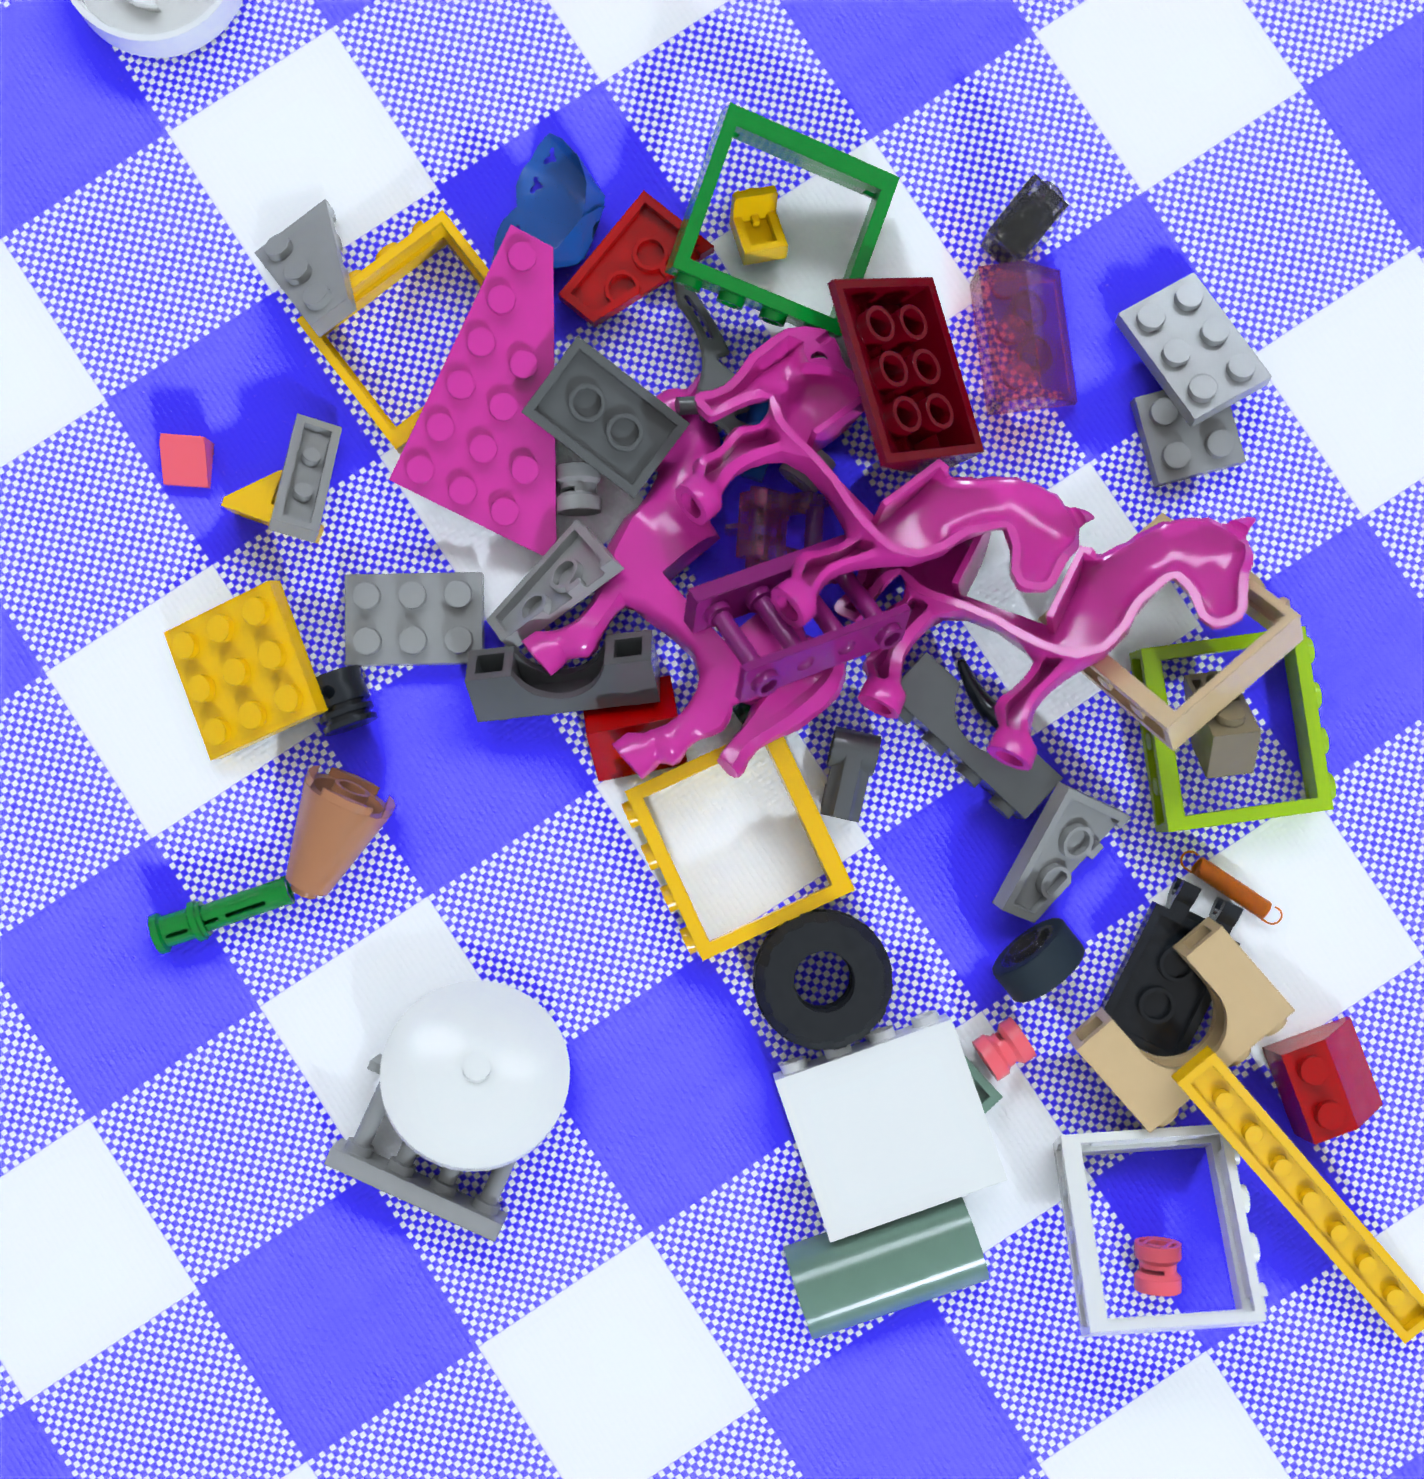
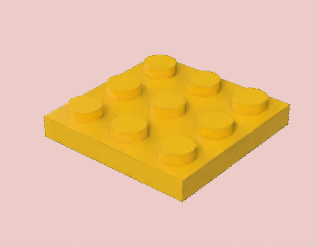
(245, 670)

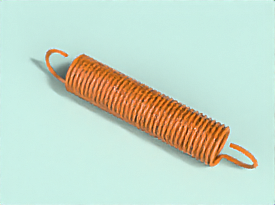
(1231, 887)

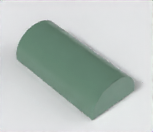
(885, 1267)

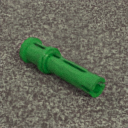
(200, 919)

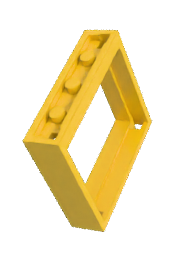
(390, 266)
(675, 892)

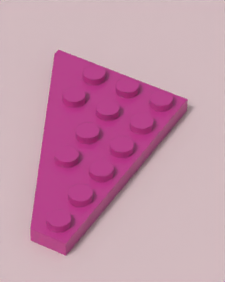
(471, 439)

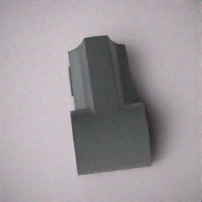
(851, 762)

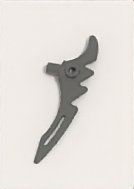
(713, 372)

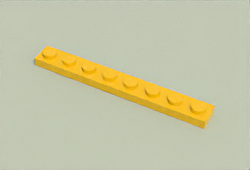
(1303, 1191)

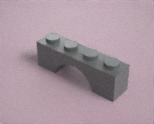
(511, 686)
(931, 707)

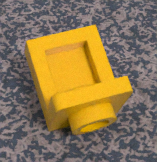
(757, 225)

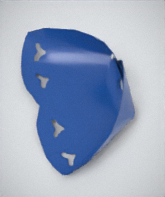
(563, 210)

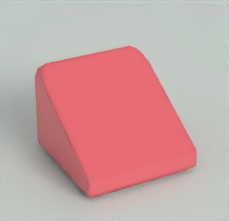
(186, 460)

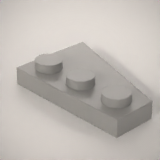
(310, 268)

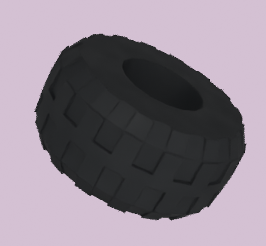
(852, 1013)

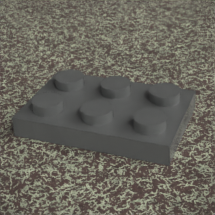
(605, 417)

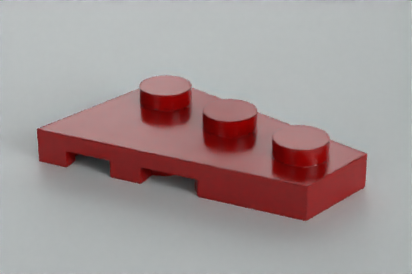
(628, 262)

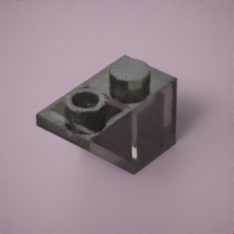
(1025, 222)

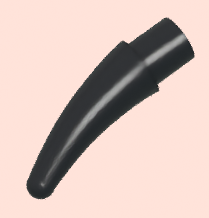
(979, 697)

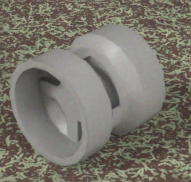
(578, 489)

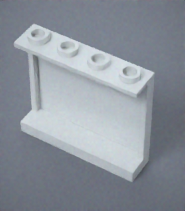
(889, 1125)

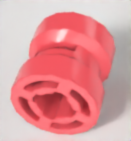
(1004, 1048)
(1157, 1266)

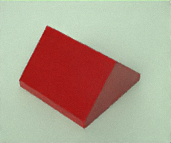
(609, 724)

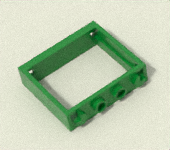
(800, 151)

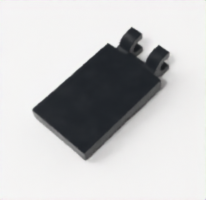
(1155, 991)

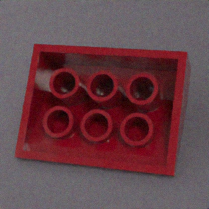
(906, 371)

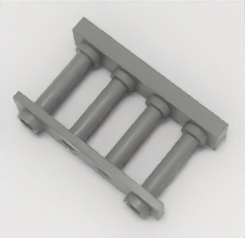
(398, 1176)

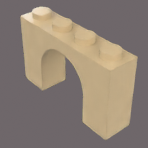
(1243, 1013)

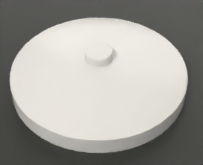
(474, 1075)

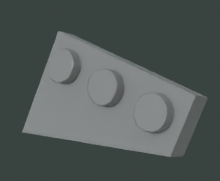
(554, 585)
(1058, 843)

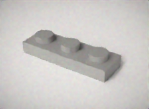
(305, 478)

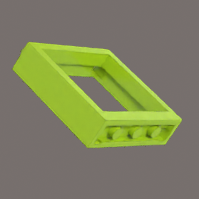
(1311, 737)

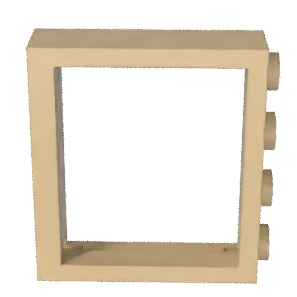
(1178, 725)

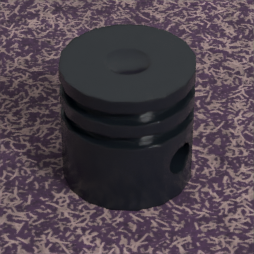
(346, 700)

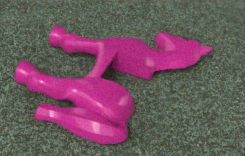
(920, 521)
(653, 548)
(1083, 622)

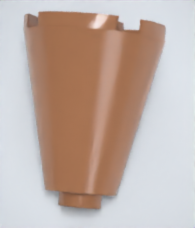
(332, 828)

